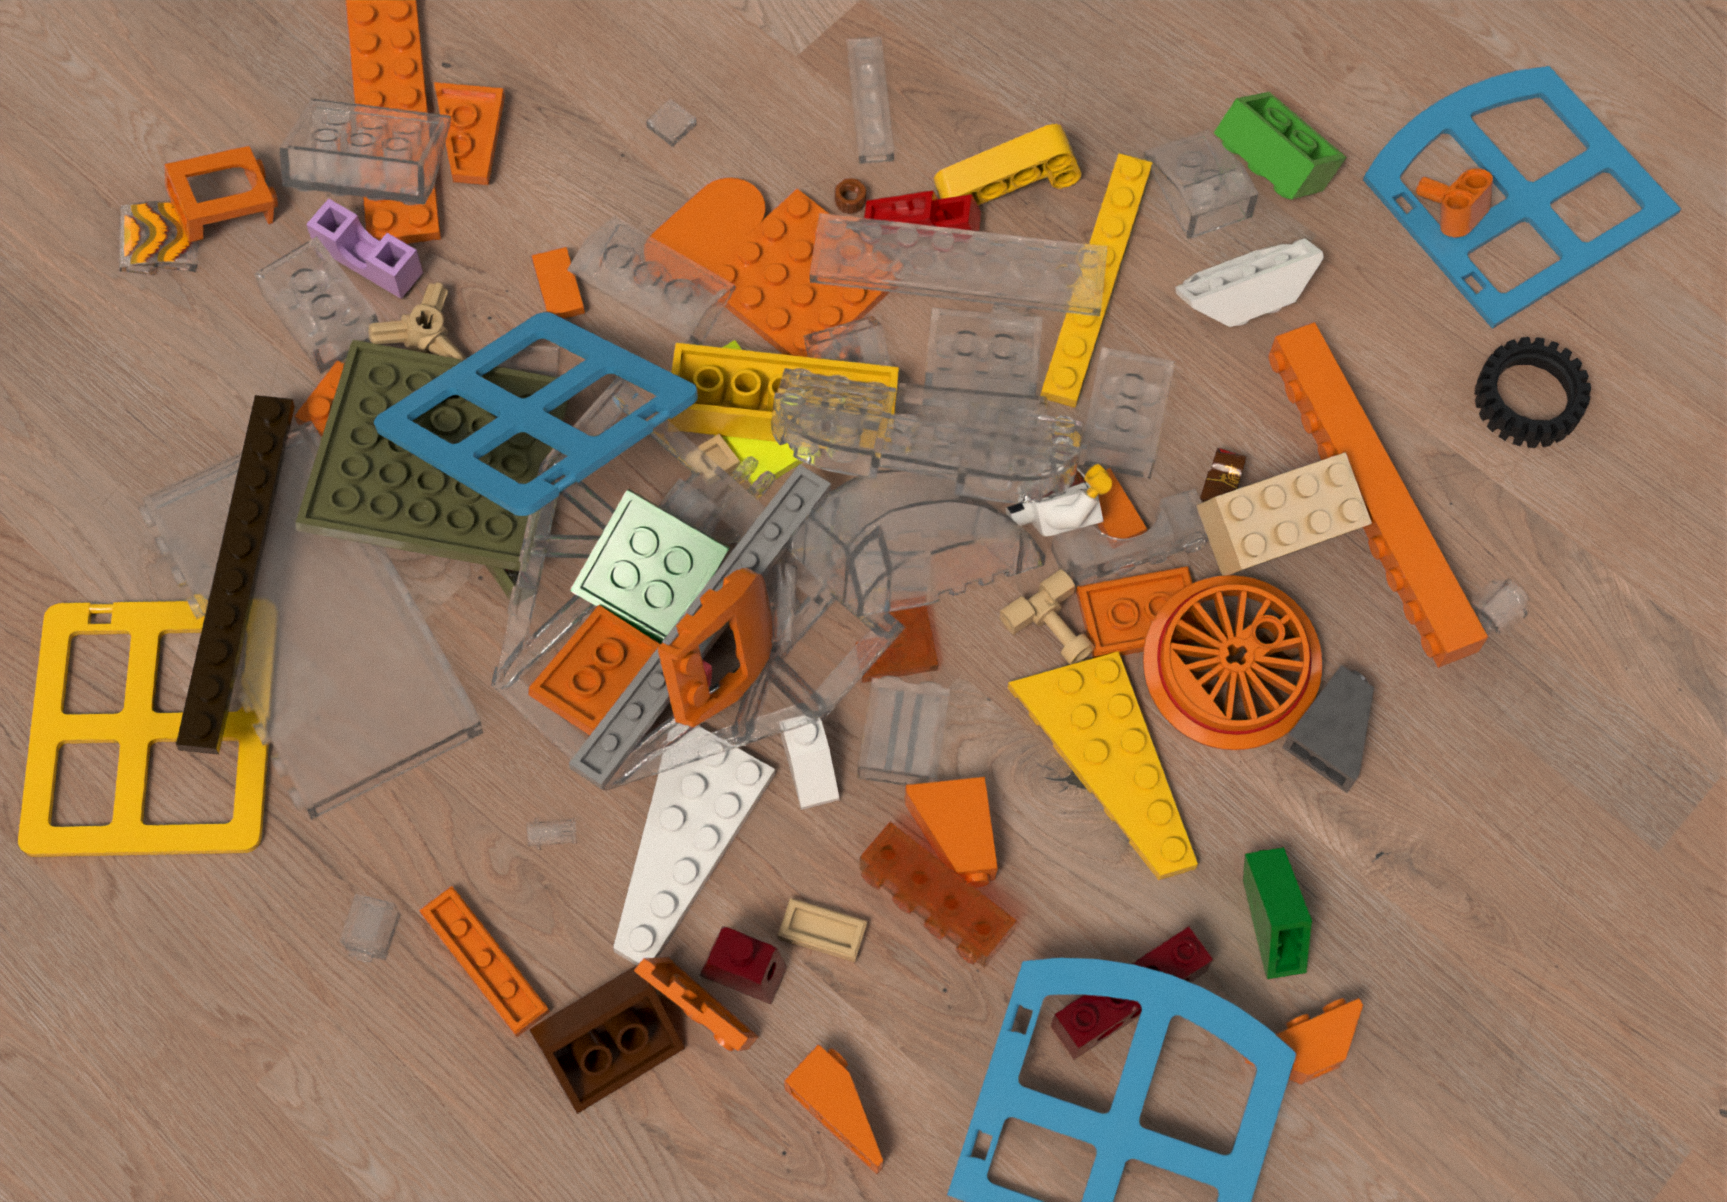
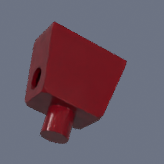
(744, 965)

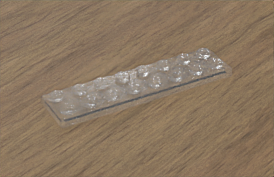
(959, 264)

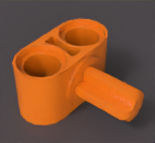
(1462, 202)

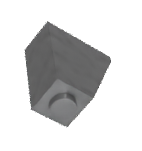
(1334, 729)

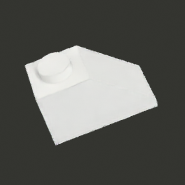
(810, 765)

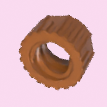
(850, 206)

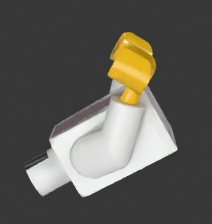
(1068, 511)

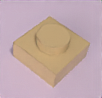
(720, 453)

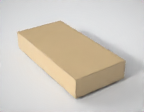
(822, 930)

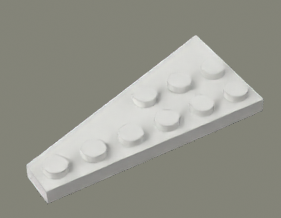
(685, 835)

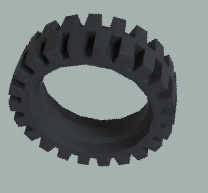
(1545, 358)

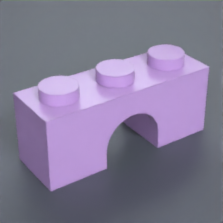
(383, 262)

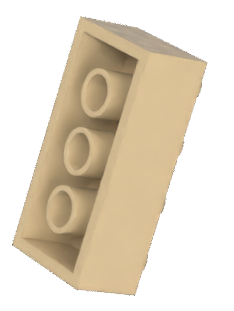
(1283, 514)

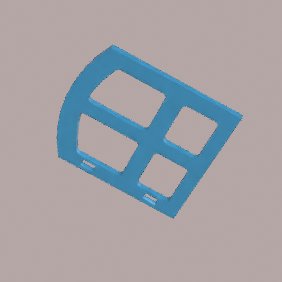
(1524, 199)
(1118, 1132)

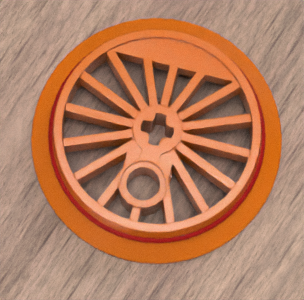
(1182, 696)

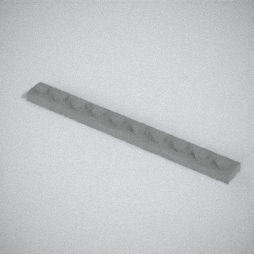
(647, 693)

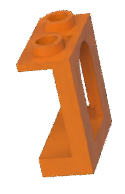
(194, 214)

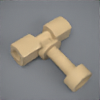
(1043, 610)

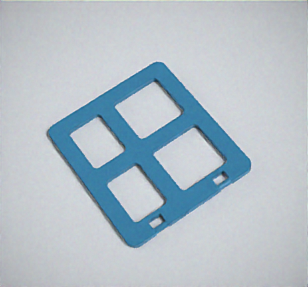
(532, 415)

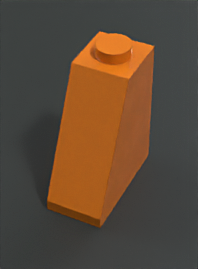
(957, 825)

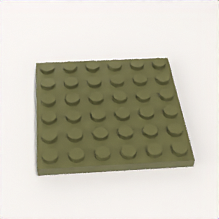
(391, 498)

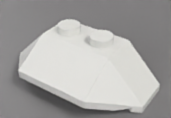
(1252, 283)

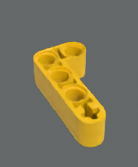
(1012, 166)

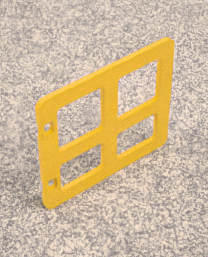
(136, 731)

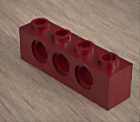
(1098, 1017)

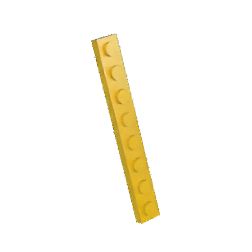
(1113, 230)

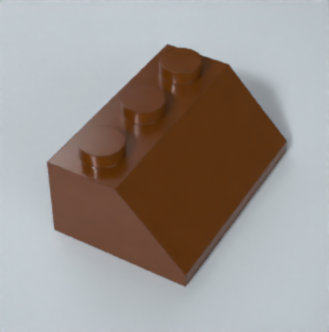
(607, 1039)

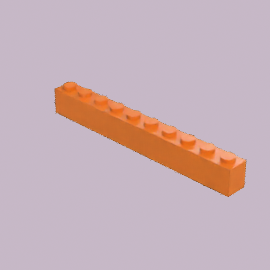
(1397, 531)

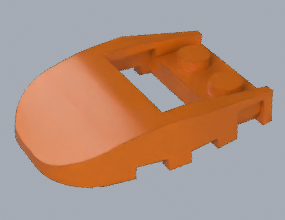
(747, 608)

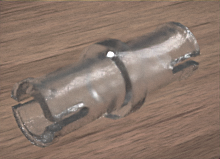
(784, 605)

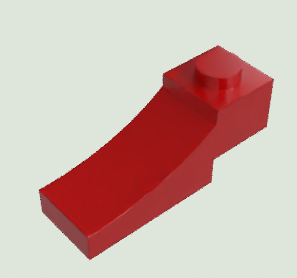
(927, 209)

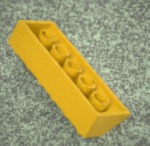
(740, 386)

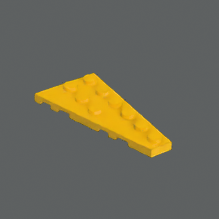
(1105, 742)

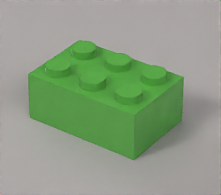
(1279, 145)

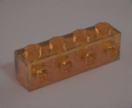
(936, 895)

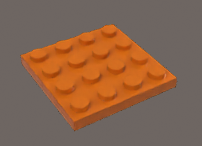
(774, 280)

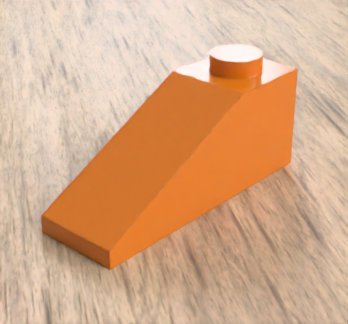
(830, 1096)

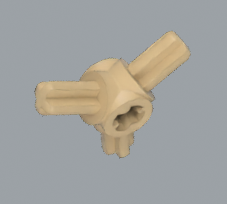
(422, 328)

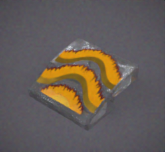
(154, 239)

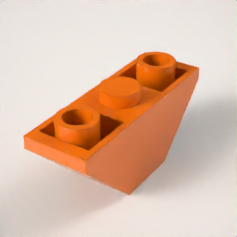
(1321, 1041)

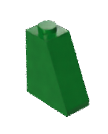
(1277, 912)

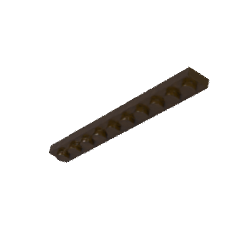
(235, 576)

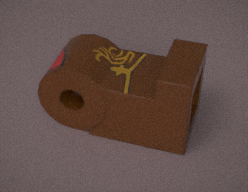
(1224, 474)

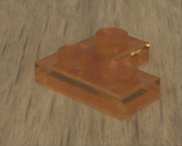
(911, 651)

